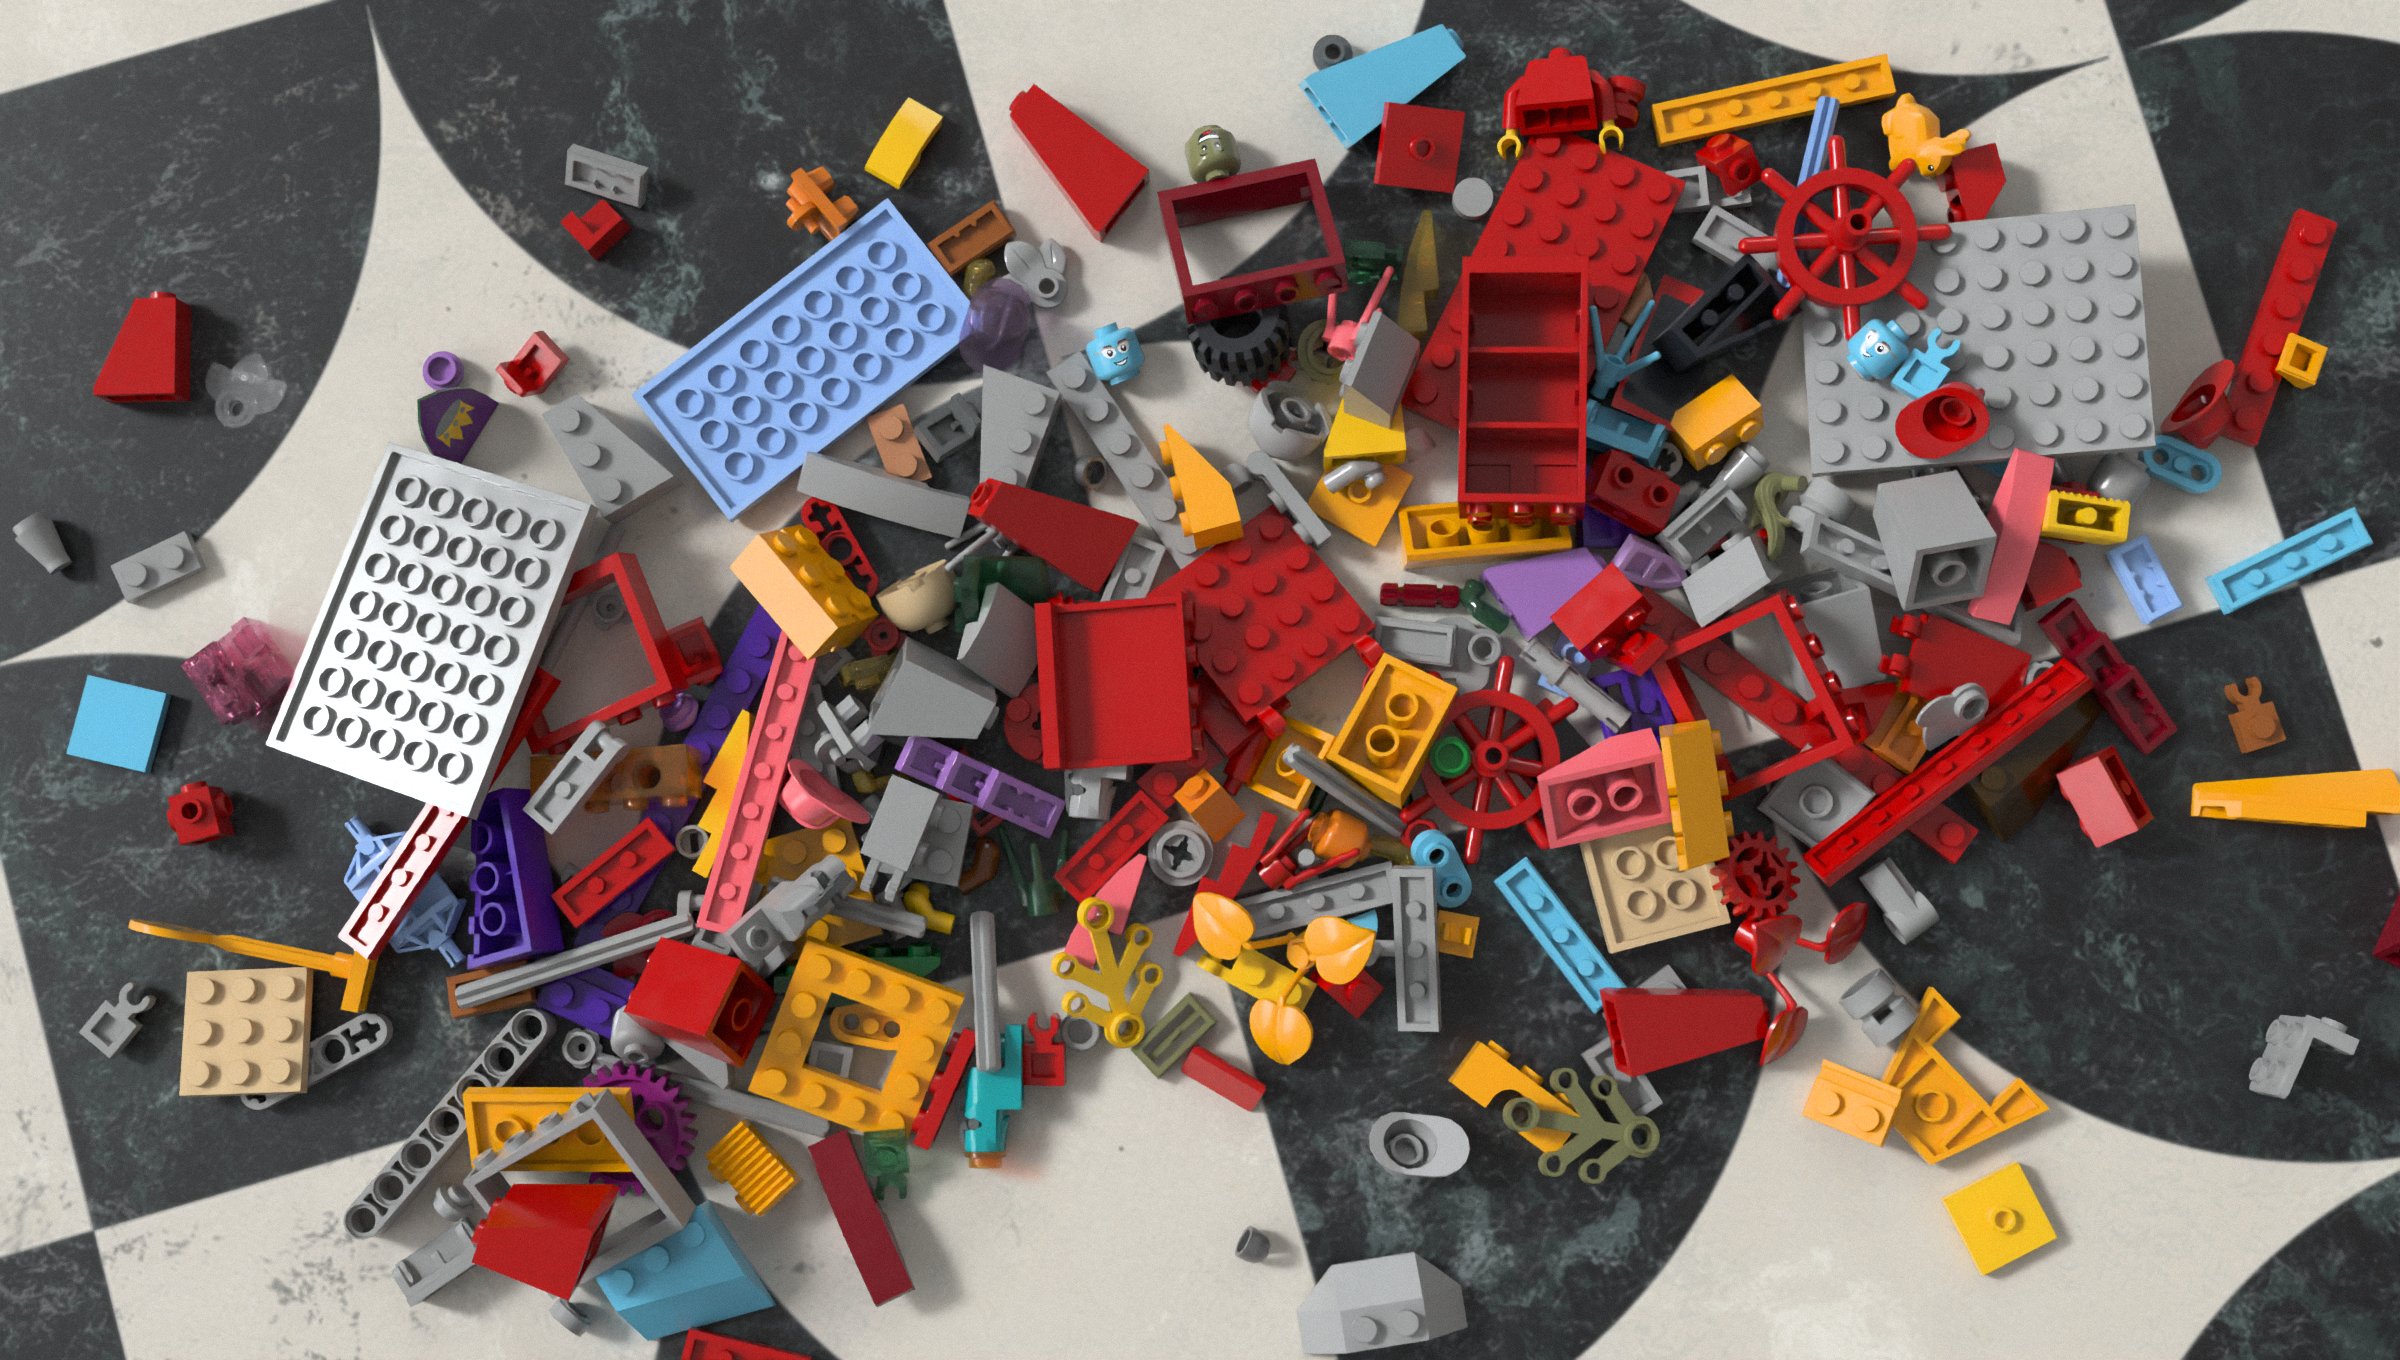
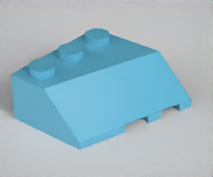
(685, 1280)

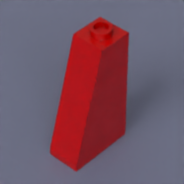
(1082, 163)
(1067, 535)
(1672, 1025)

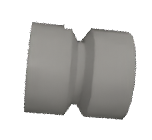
(1823, 499)
(1870, 995)

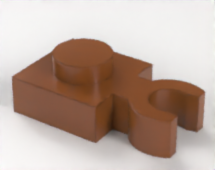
(2255, 723)

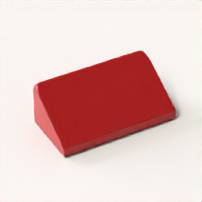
(1223, 1078)

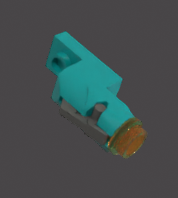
(984, 1102)

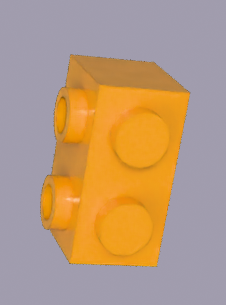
(1716, 422)

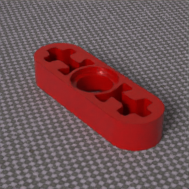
(835, 518)

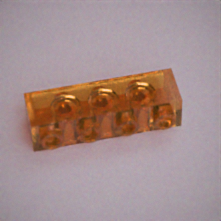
(679, 780)

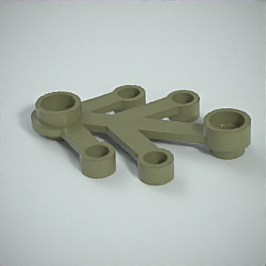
(1588, 1126)

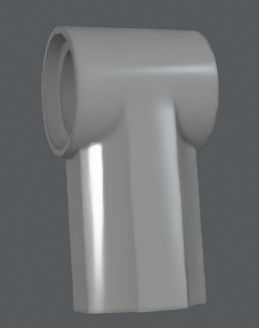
(1905, 910)

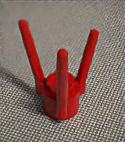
(1279, 865)

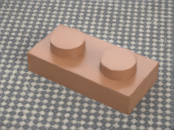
(898, 444)

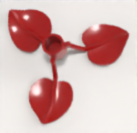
(1769, 943)

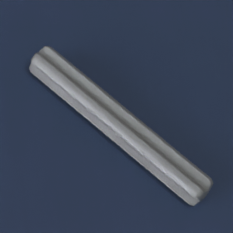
(1344, 789)
(873, 914)
(985, 992)

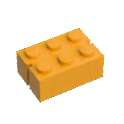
(804, 590)

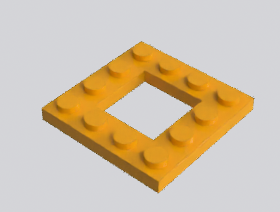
(829, 969)

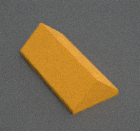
(1438, 537)

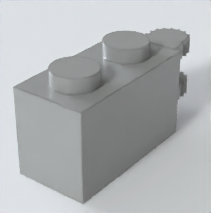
(900, 832)

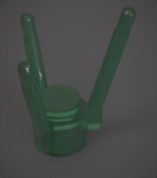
(1042, 896)

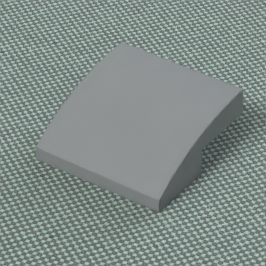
(1002, 641)

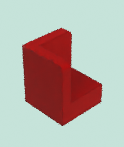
(597, 228)

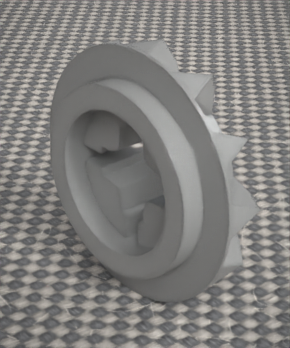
(1172, 835)

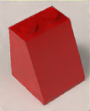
(701, 1000)
(545, 1233)

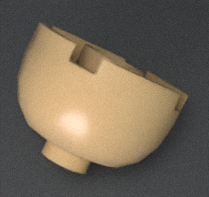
(920, 599)

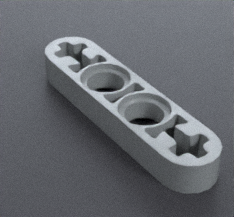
(321, 1067)

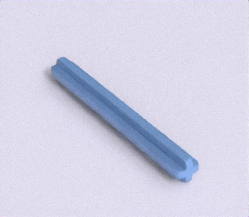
(1814, 162)

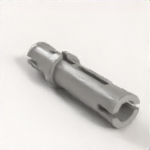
(1568, 679)

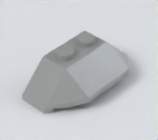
(1379, 1305)

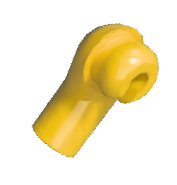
(917, 902)

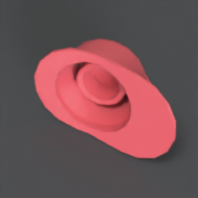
(816, 801)

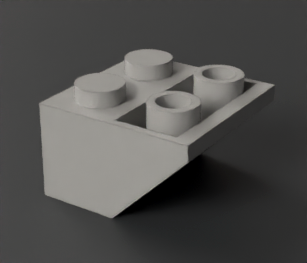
(1380, 370)

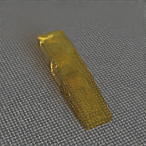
(1419, 280)

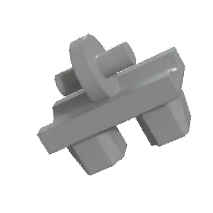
(843, 738)

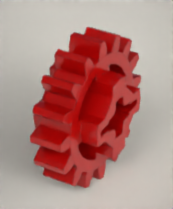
(1758, 872)

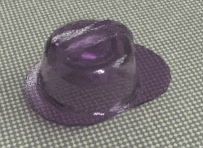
(995, 325)

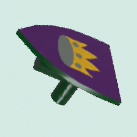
(453, 420)

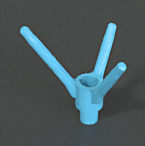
(1612, 367)

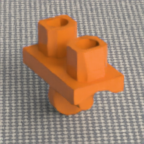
(812, 207)

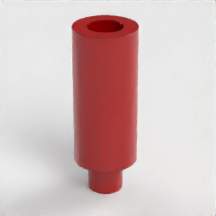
(1245, 763)

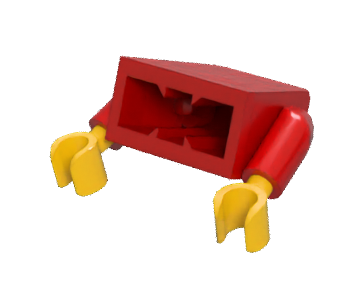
(1558, 97)

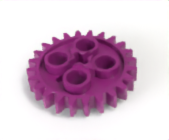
(666, 1138)

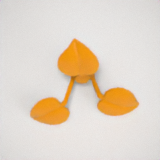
(1329, 942)

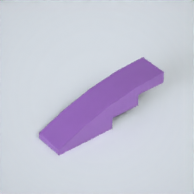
(980, 785)

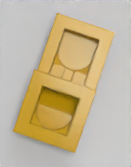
(903, 142)

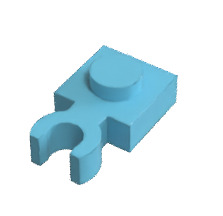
(1925, 372)

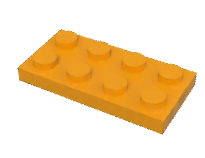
(501, 1112)

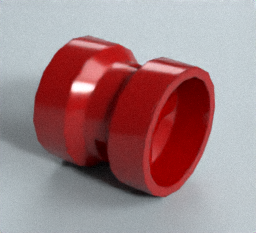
(1627, 95)

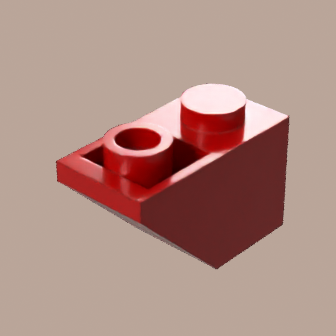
(1972, 183)

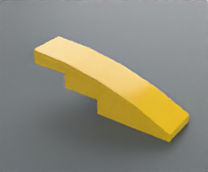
(723, 777)

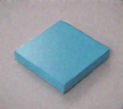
(118, 724)

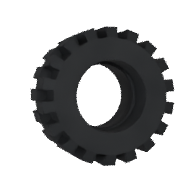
(1246, 356)

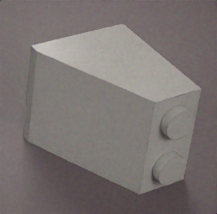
(1934, 539)
(1844, 621)
(931, 697)

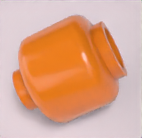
(1338, 833)

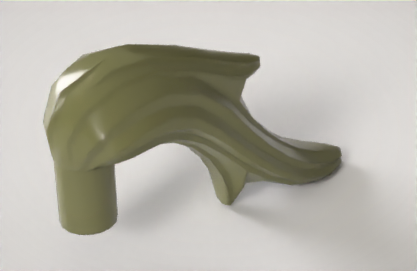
(1766, 505)

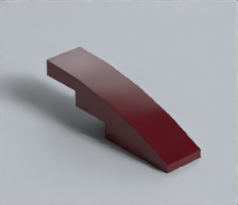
(2116, 684)
(861, 1218)

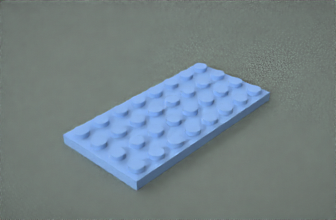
(807, 360)

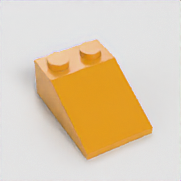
(1392, 729)

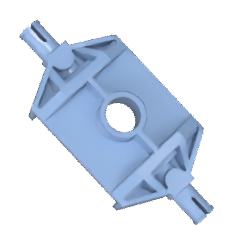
(433, 914)

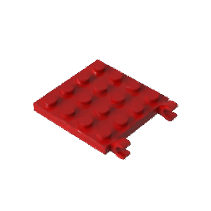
(1268, 617)

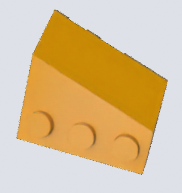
(1696, 792)

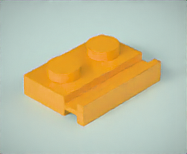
(1853, 1103)

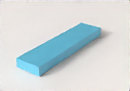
(2289, 560)
(1557, 932)

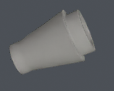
(1743, 468)
(42, 541)

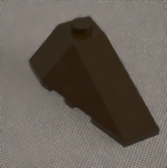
(2020, 781)

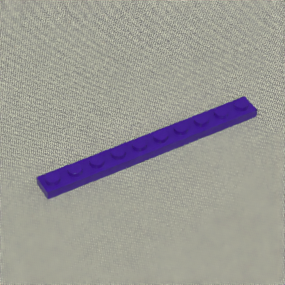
(734, 690)

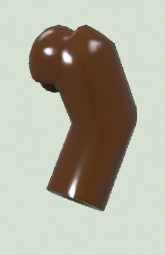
(984, 866)

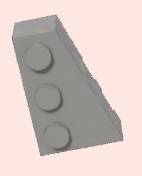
(1015, 426)
(608, 462)

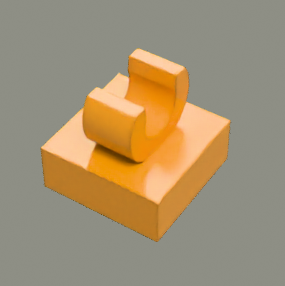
(1457, 933)

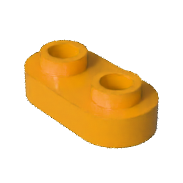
(871, 1028)

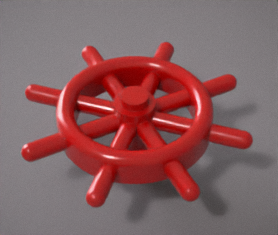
(1845, 238)
(1492, 762)

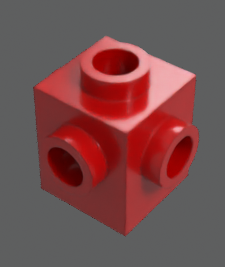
(200, 814)

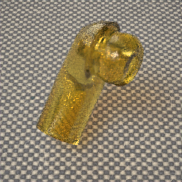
(976, 274)

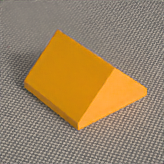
(1281, 782)

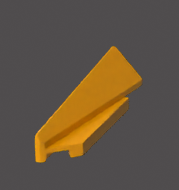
(2307, 800)

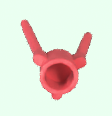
(1342, 337)

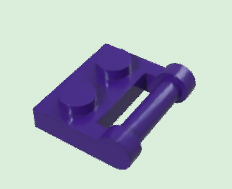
(1641, 697)

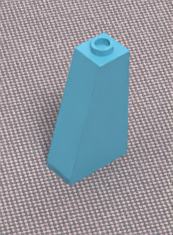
(1355, 91)

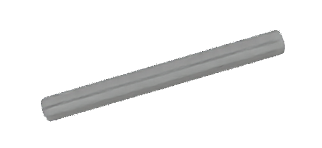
(574, 961)
(733, 1100)

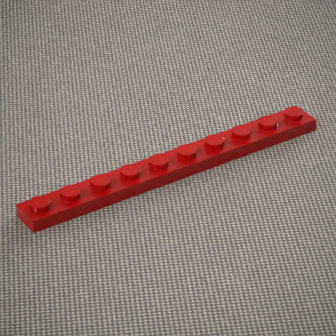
(1786, 717)

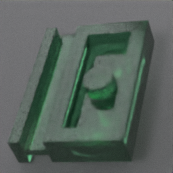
(1370, 259)

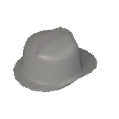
(1418, 1145)

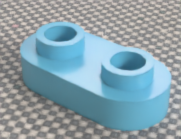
(2177, 465)
(1448, 866)

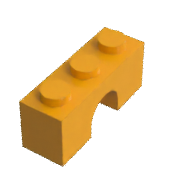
(1487, 1072)

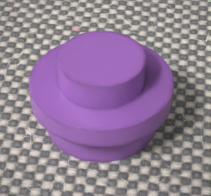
(443, 370)
(680, 714)

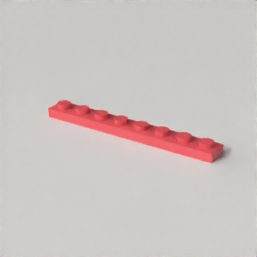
(758, 788)

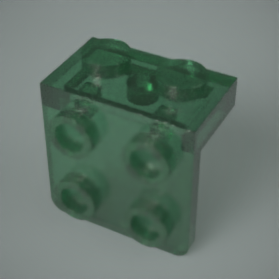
(1020, 575)

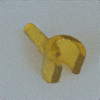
(867, 783)

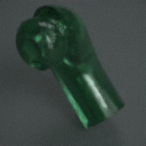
(1481, 611)

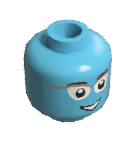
(1878, 349)
(1115, 353)

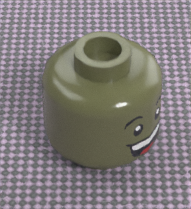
(1212, 154)

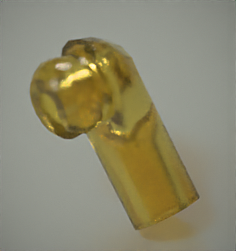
(1394, 850)

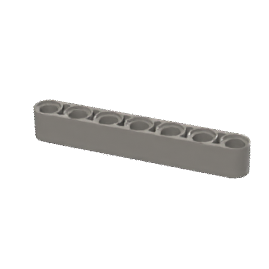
(433, 1132)

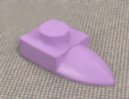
(1648, 564)

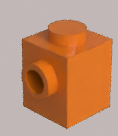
(1209, 805)

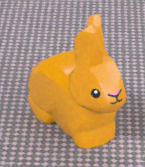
(1915, 134)

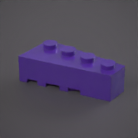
(511, 885)

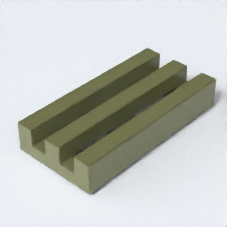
(1148, 1059)

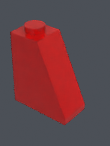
(149, 354)

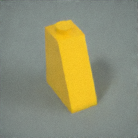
(1362, 440)

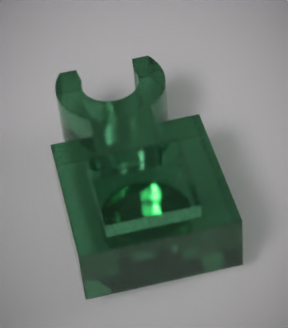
(888, 1159)

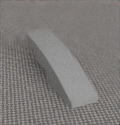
(883, 494)

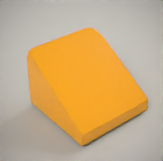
(2301, 361)

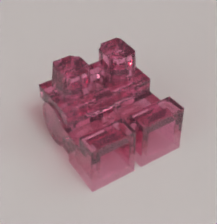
(240, 672)

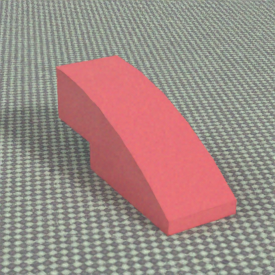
(1120, 894)

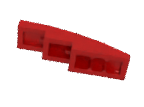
(1234, 874)

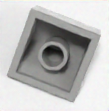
(1730, 577)

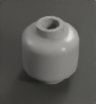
(2120, 478)
(633, 1041)

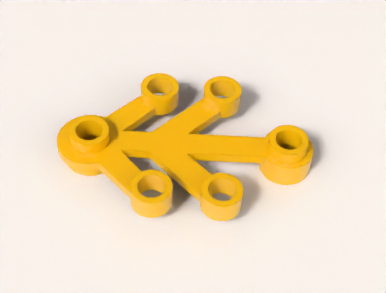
(1112, 977)

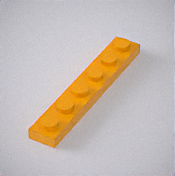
(1771, 100)

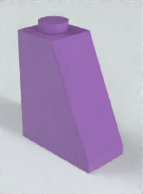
(1540, 585)

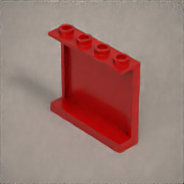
(1118, 683)

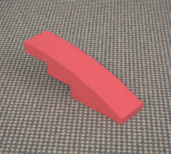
(2017, 521)

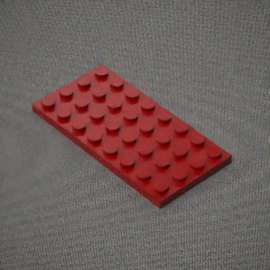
(1558, 203)

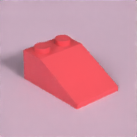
(1606, 790)

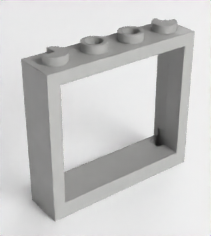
(675, 1205)

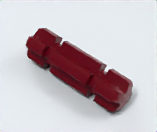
(1419, 595)

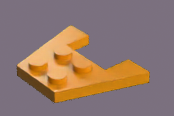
(1939, 1107)

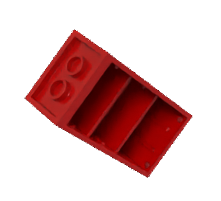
(1523, 389)

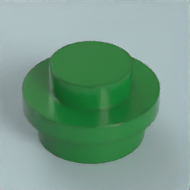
(1450, 757)

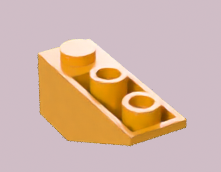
(1206, 494)

